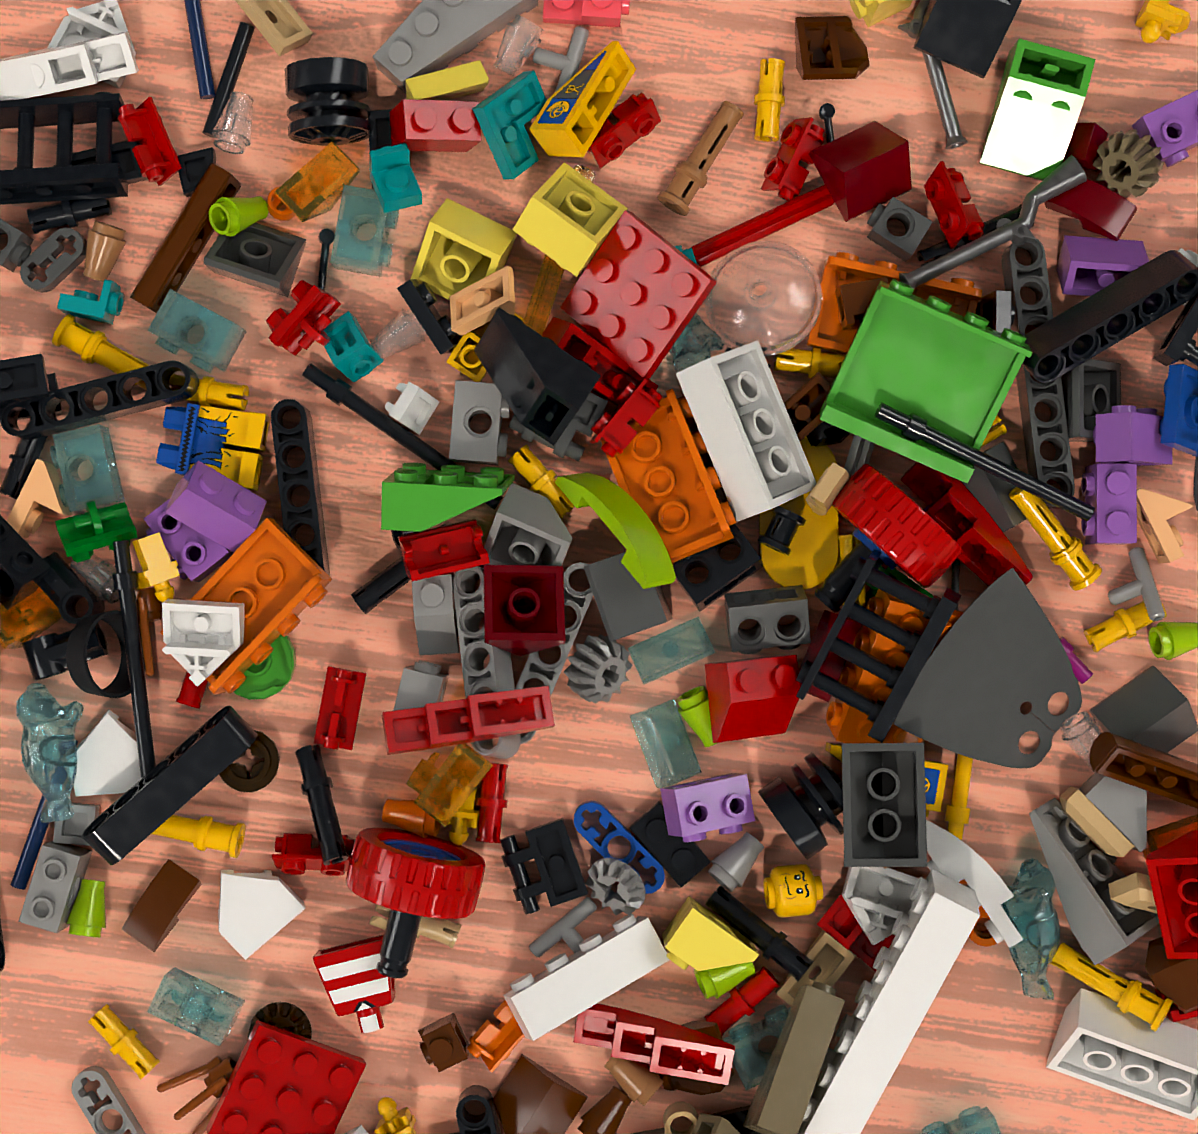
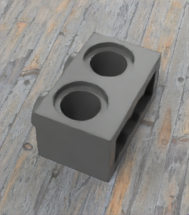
(767, 608)

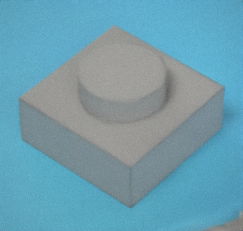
(71, 830)

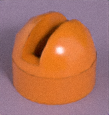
(274, 205)

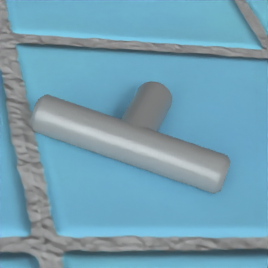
(568, 63)
(1142, 586)
(564, 929)

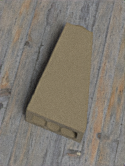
(795, 1062)

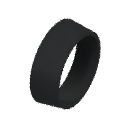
(77, 656)

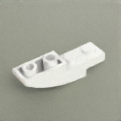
(66, 67)
(960, 862)

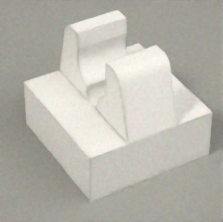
(412, 407)

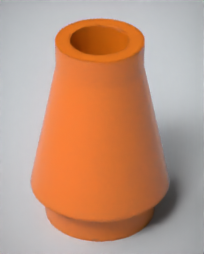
(410, 817)

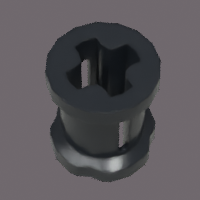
(781, 530)

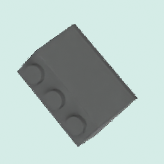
(884, 805)

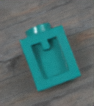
(394, 178)
(86, 306)
(350, 348)

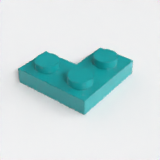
(503, 122)

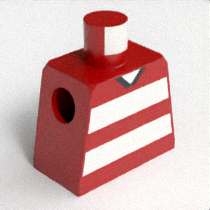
(354, 982)

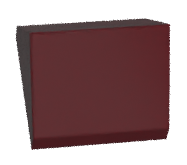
(1085, 143)

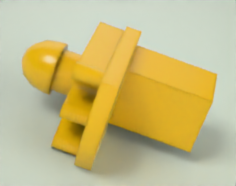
(1161, 19)
(155, 566)
(464, 818)
(394, 1121)

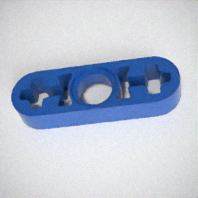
(605, 818)

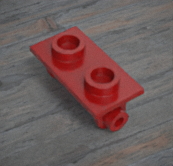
(635, 119)
(155, 154)
(783, 170)
(947, 193)
(634, 404)
(339, 708)
(299, 855)

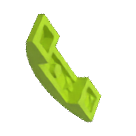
(645, 553)

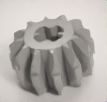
(598, 668)

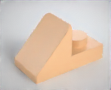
(481, 300)
(38, 491)
(1152, 515)

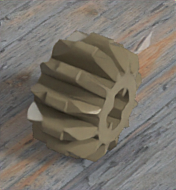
(1128, 163)

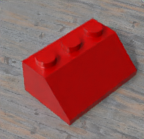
(1175, 892)

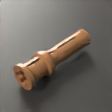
(692, 173)

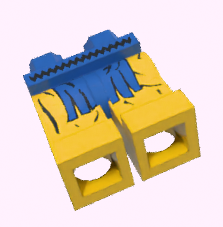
(204, 439)

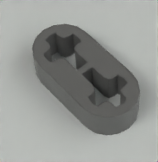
(47, 253)

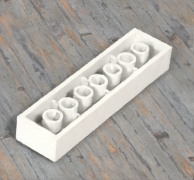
(891, 1005)

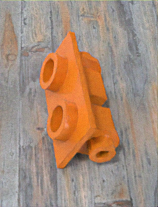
(496, 1042)

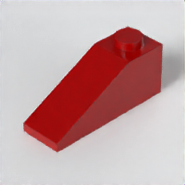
(613, 371)

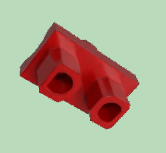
(305, 321)

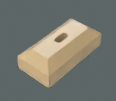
(277, 23)
(1094, 823)
(1134, 892)
(826, 954)

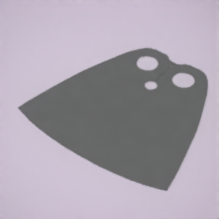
(985, 671)

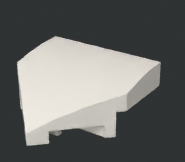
(92, 23)
(202, 634)
(107, 759)
(877, 898)
(254, 908)

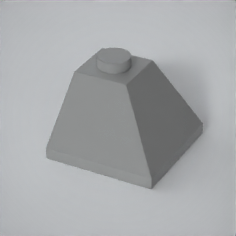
(527, 531)

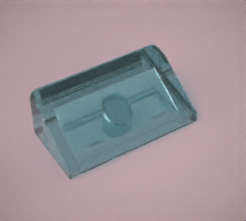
(671, 650)
(665, 744)

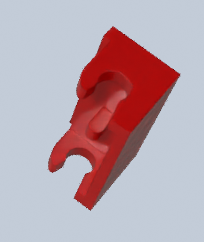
(443, 550)

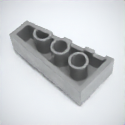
(441, 33)

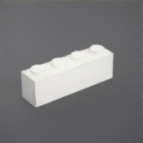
(586, 976)

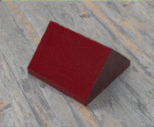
(864, 168)
(523, 607)

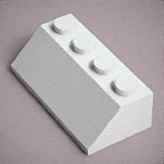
(746, 430)
(1126, 1055)

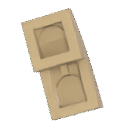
(827, 488)

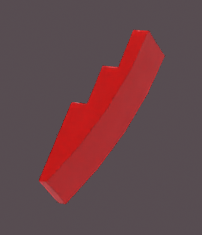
(962, 516)
(468, 720)
(651, 1040)

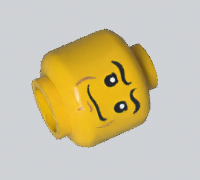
(792, 890)

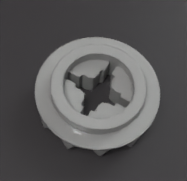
(630, 889)

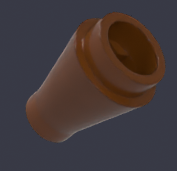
(606, 1114)

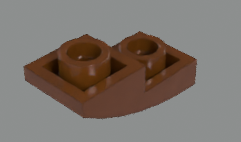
(160, 905)

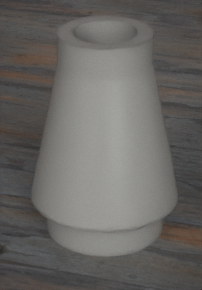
(735, 863)

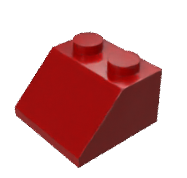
(751, 696)

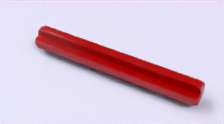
(762, 225)

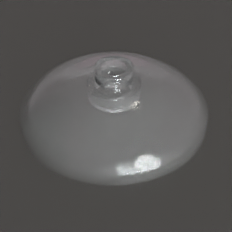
(778, 316)

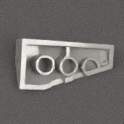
(1082, 885)

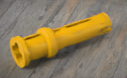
(95, 347)
(1065, 550)
(204, 833)
(1127, 994)

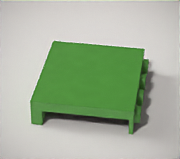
(924, 364)

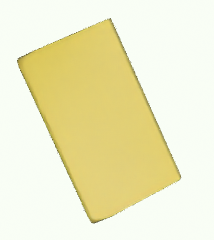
(448, 83)

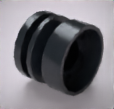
(328, 101)
(807, 805)

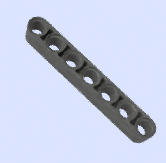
(1029, 391)

